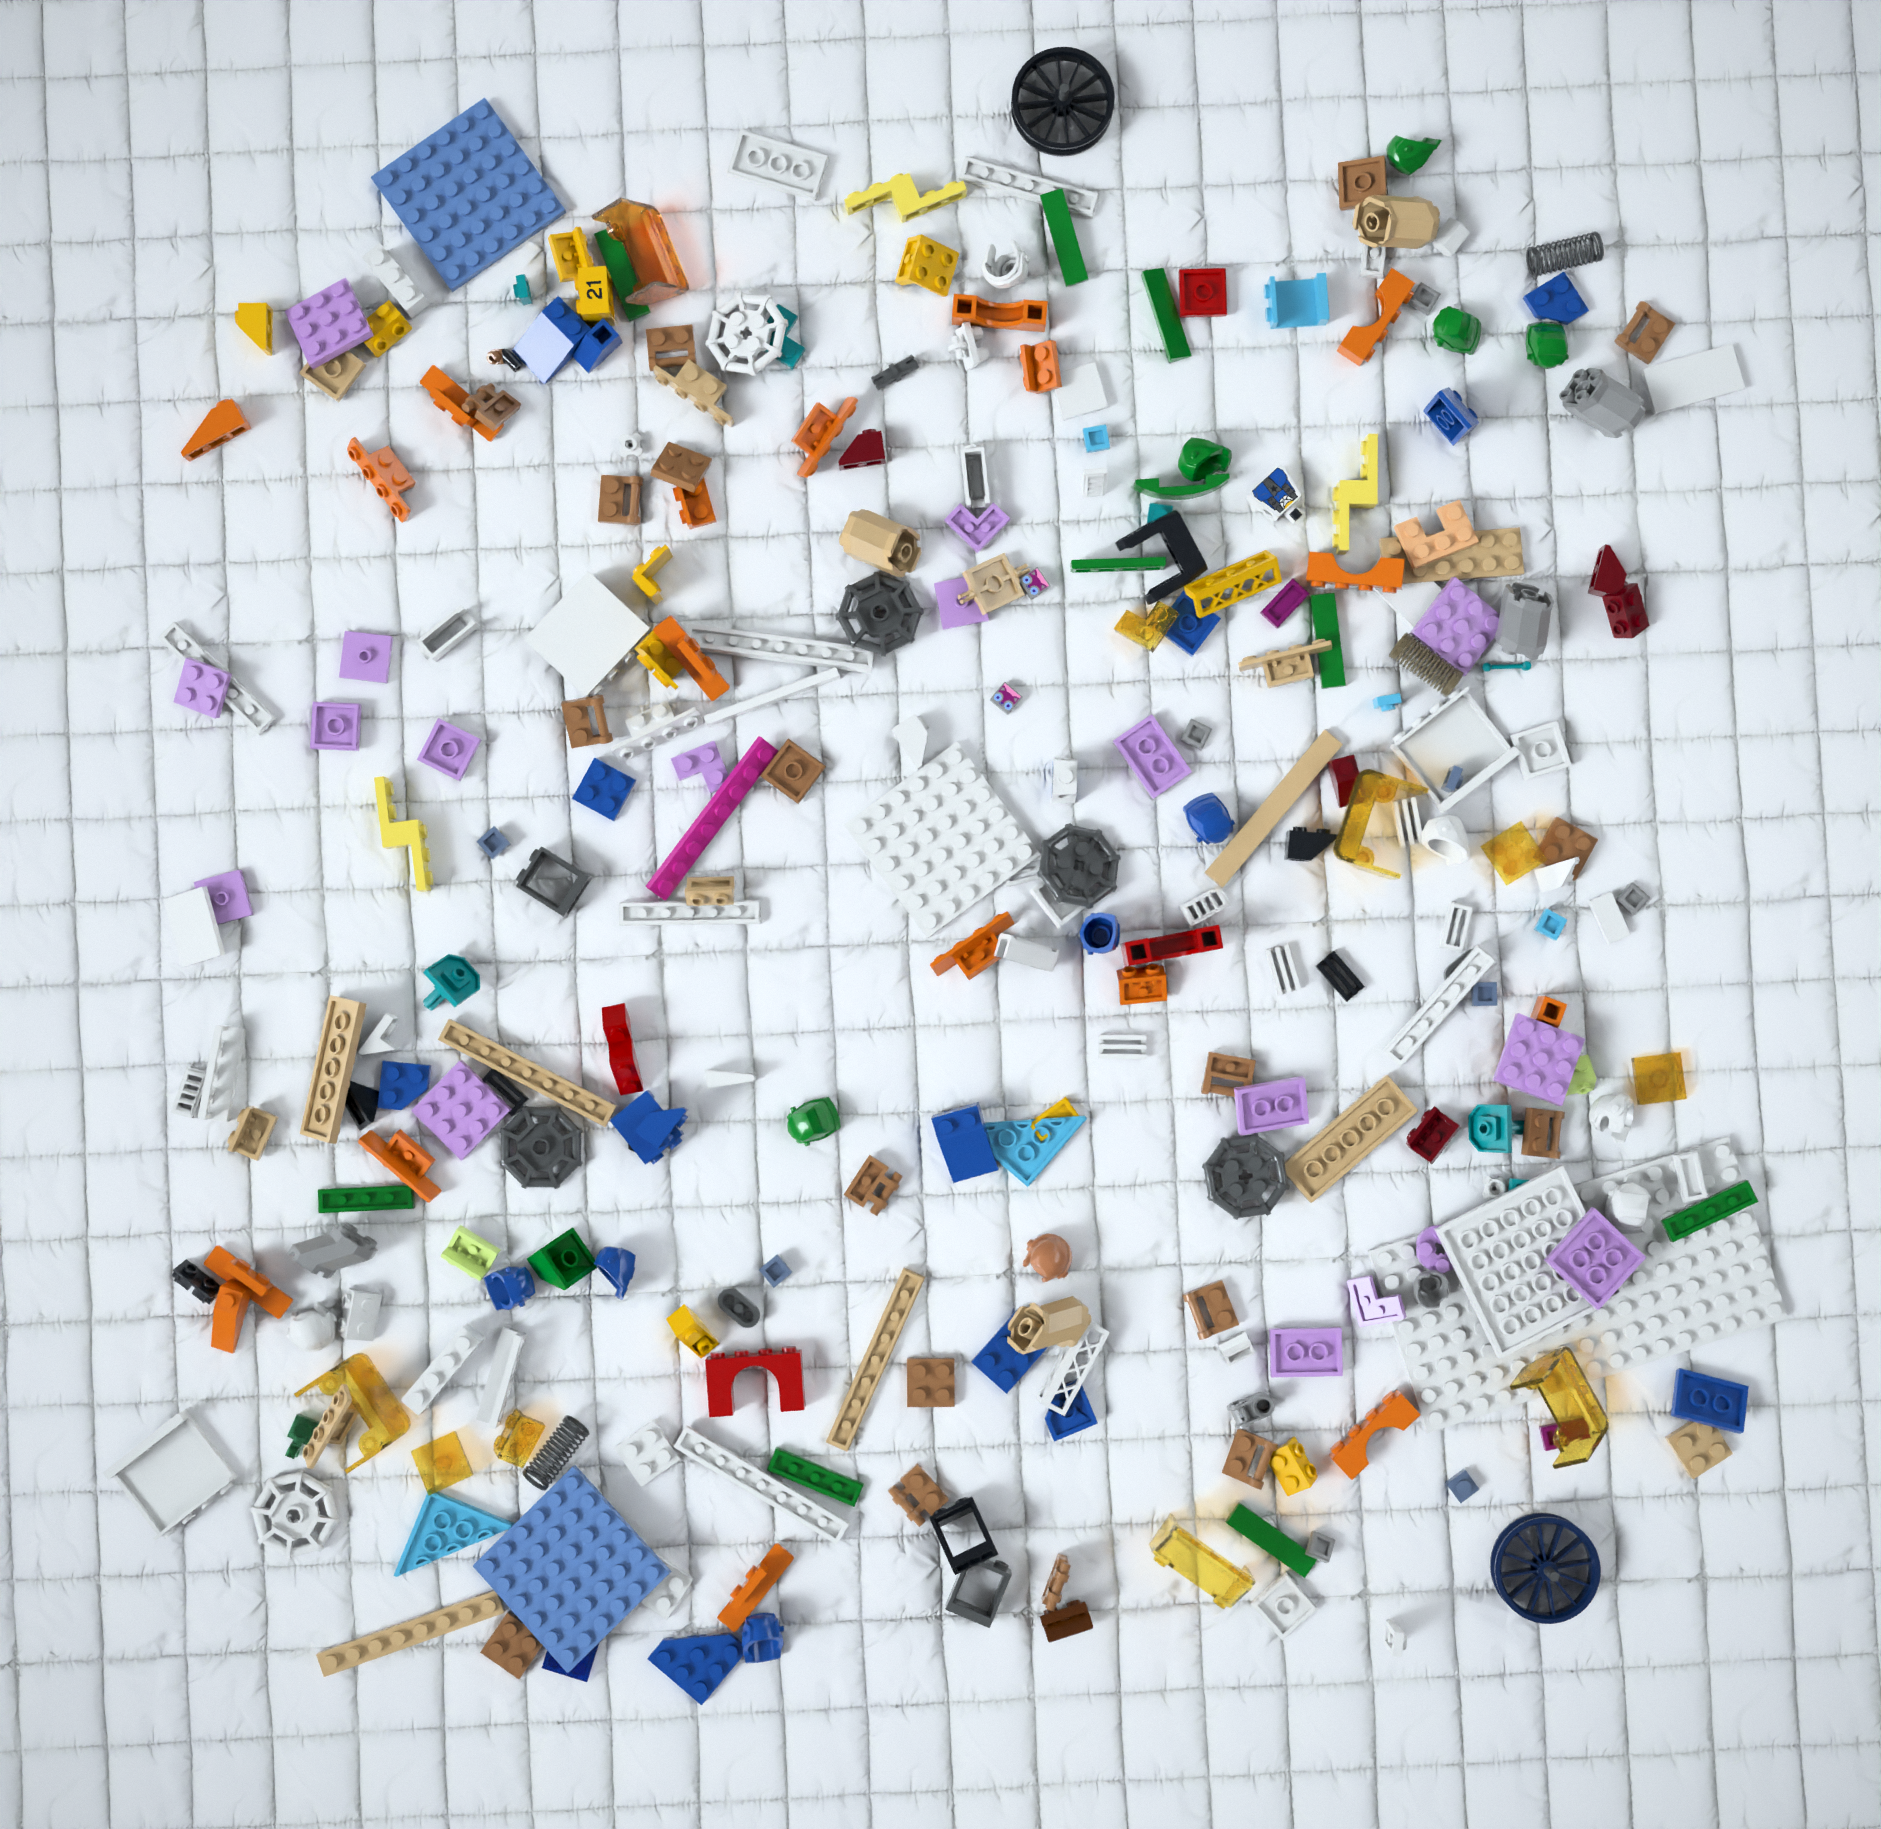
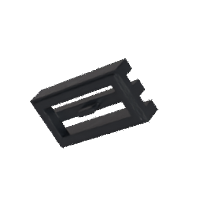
(1353, 991)
(510, 1085)

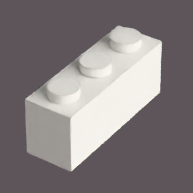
(395, 280)

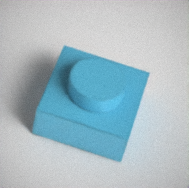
(1096, 438)
(1387, 702)
(1550, 924)

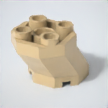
(1396, 221)
(880, 542)
(1048, 1325)

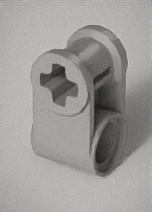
(1249, 1410)

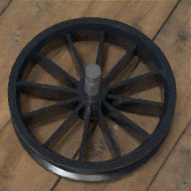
(1062, 101)

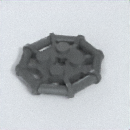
(874, 625)
(1091, 867)
(554, 1147)
(1237, 1187)

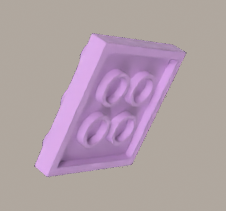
(329, 323)
(1457, 626)
(1538, 1059)
(461, 1110)
(1595, 1258)

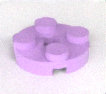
(1426, 1251)

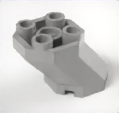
(1602, 402)
(1524, 620)
(334, 1250)

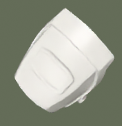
(1447, 839)
(1627, 1207)

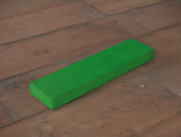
(1064, 237)
(621, 272)
(1117, 564)
(1327, 628)
(365, 1199)
(1709, 1210)
(815, 1476)
(1270, 1539)

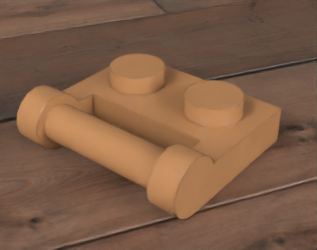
(1651, 336)
(670, 340)
(612, 499)
(579, 722)
(1228, 1068)
(1536, 1133)
(1218, 1306)
(1242, 1455)

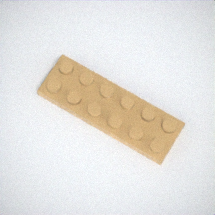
(1494, 556)
(333, 1069)
(1349, 1138)

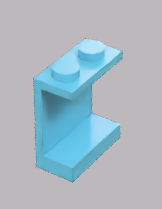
(1297, 302)

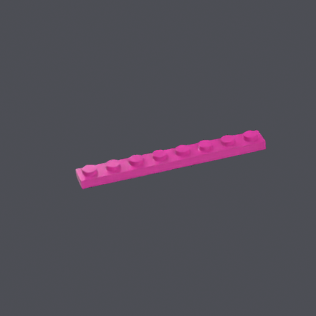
(712, 818)

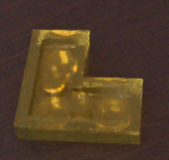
(1147, 631)

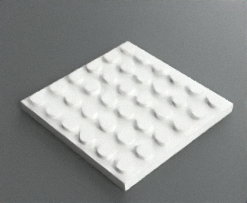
(942, 839)
(1502, 1264)

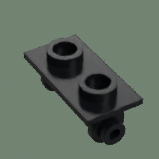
(190, 1275)

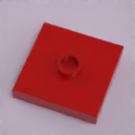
(1202, 292)

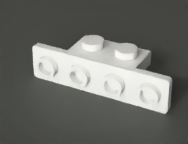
(654, 728)

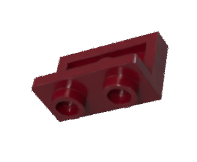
(1626, 612)
(1432, 1135)

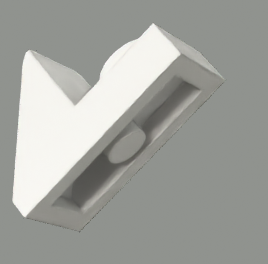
(376, 1041)

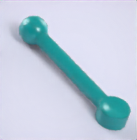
(1524, 666)

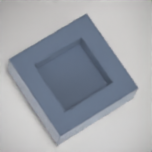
(1453, 779)
(493, 842)
(1484, 994)
(775, 1270)
(1462, 1485)

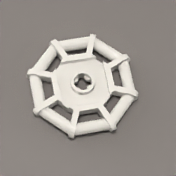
(738, 324)
(308, 1510)

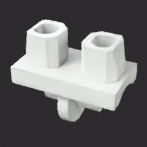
(965, 346)

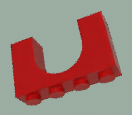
(1171, 945)
(784, 1364)

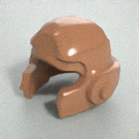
(1049, 1256)

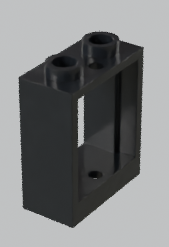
(971, 1556)

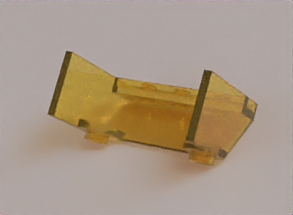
(1367, 788)
(372, 1401)
(1571, 1403)
(1200, 1564)

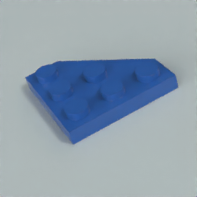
(697, 1661)

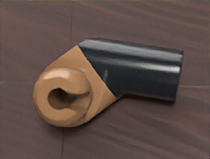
(504, 356)

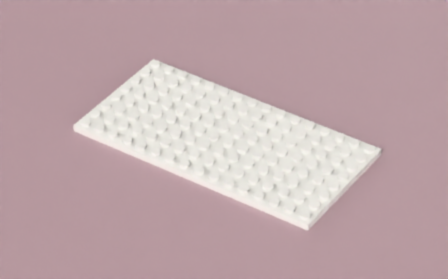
(1673, 1301)

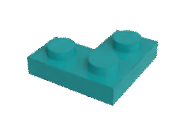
(790, 350)

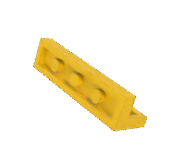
(1230, 576)

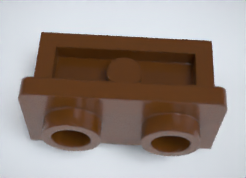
(1066, 1621)

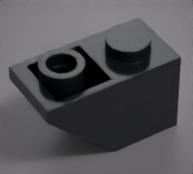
(1306, 845)

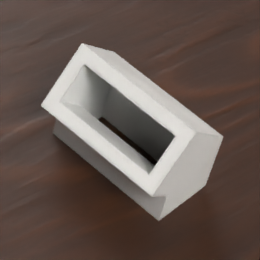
(1450, 237)
(1236, 1348)

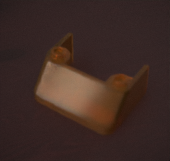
(648, 250)

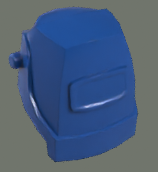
(1208, 818)
(1100, 933)
(617, 1267)
(510, 1287)
(762, 1638)

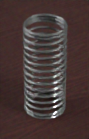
(1537, 254)
(539, 1475)

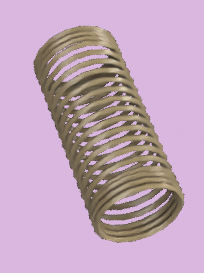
(1408, 640)

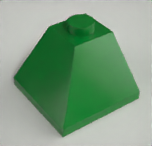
(563, 1260)

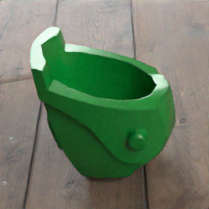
(1409, 154)
(1456, 330)
(1546, 344)
(1202, 458)
(813, 1120)

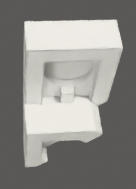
(1556, 874)

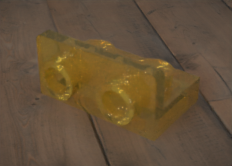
(518, 1438)

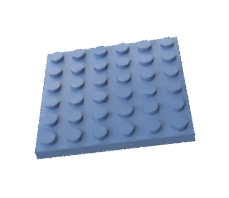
(468, 194)
(571, 1568)

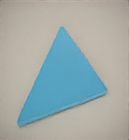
(1022, 1151)
(445, 1528)

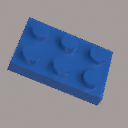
(1002, 1362)
(1709, 1401)

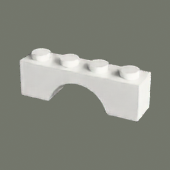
(442, 1369)

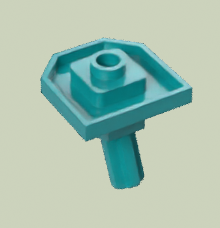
(453, 981)
(1492, 1128)

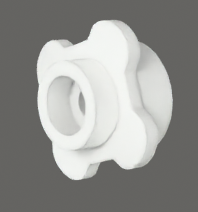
(625, 440)
(1489, 1183)

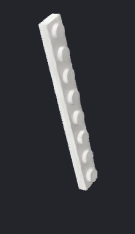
(781, 648)
(761, 1484)

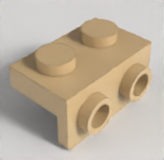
(710, 891)
(252, 1132)

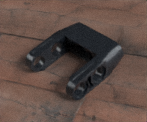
(1181, 547)

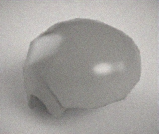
(1431, 1288)

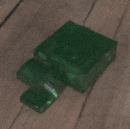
(301, 1433)

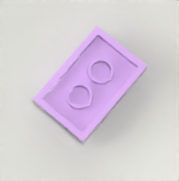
(1152, 756)
(1271, 1105)
(1305, 1352)

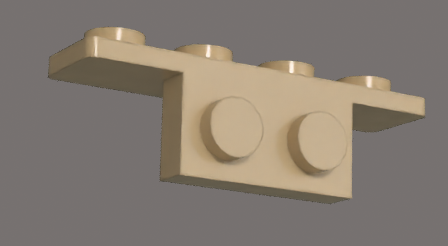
(699, 387)
(1286, 666)
(332, 1427)

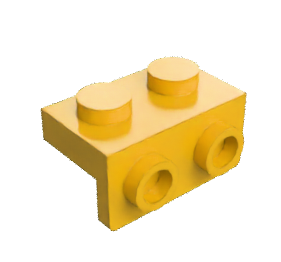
(570, 253)
(388, 328)
(1292, 1467)

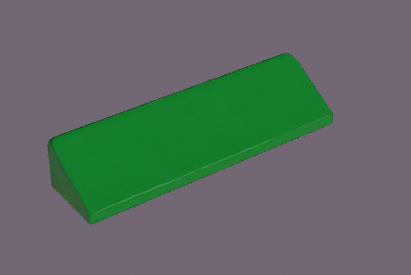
(1166, 314)

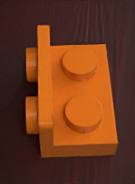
(1040, 367)
(696, 506)
(1142, 984)

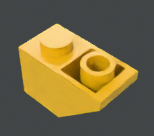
(692, 1331)

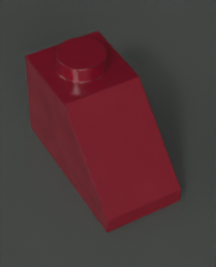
(864, 451)
(1608, 573)
(1343, 774)

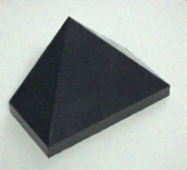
(361, 1104)

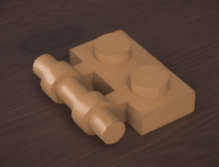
(496, 410)
(867, 1180)
(923, 1489)
(1055, 1583)

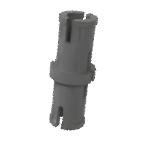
(895, 372)

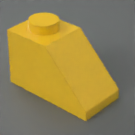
(256, 323)

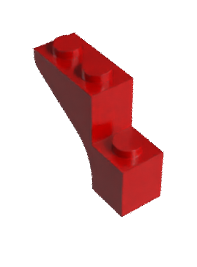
(621, 1049)

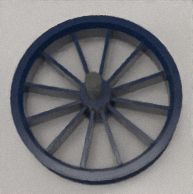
(1545, 1568)

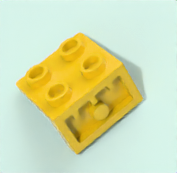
(927, 265)
(644, 572)
(657, 656)

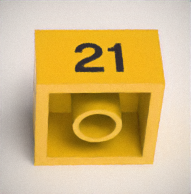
(595, 295)

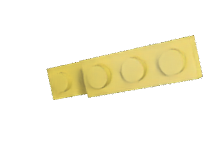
(905, 197)
(1355, 493)
(403, 833)

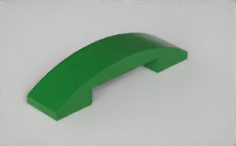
(1151, 488)

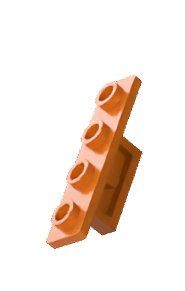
(451, 397)
(818, 432)
(385, 474)
(690, 656)
(976, 951)
(405, 1160)
(263, 1291)
(755, 1587)

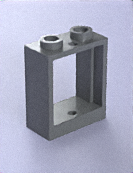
(573, 894)
(975, 1613)

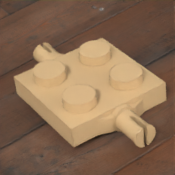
(993, 583)

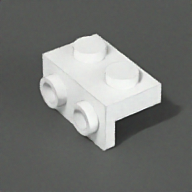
(359, 1315)

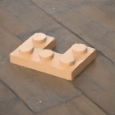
(1424, 550)

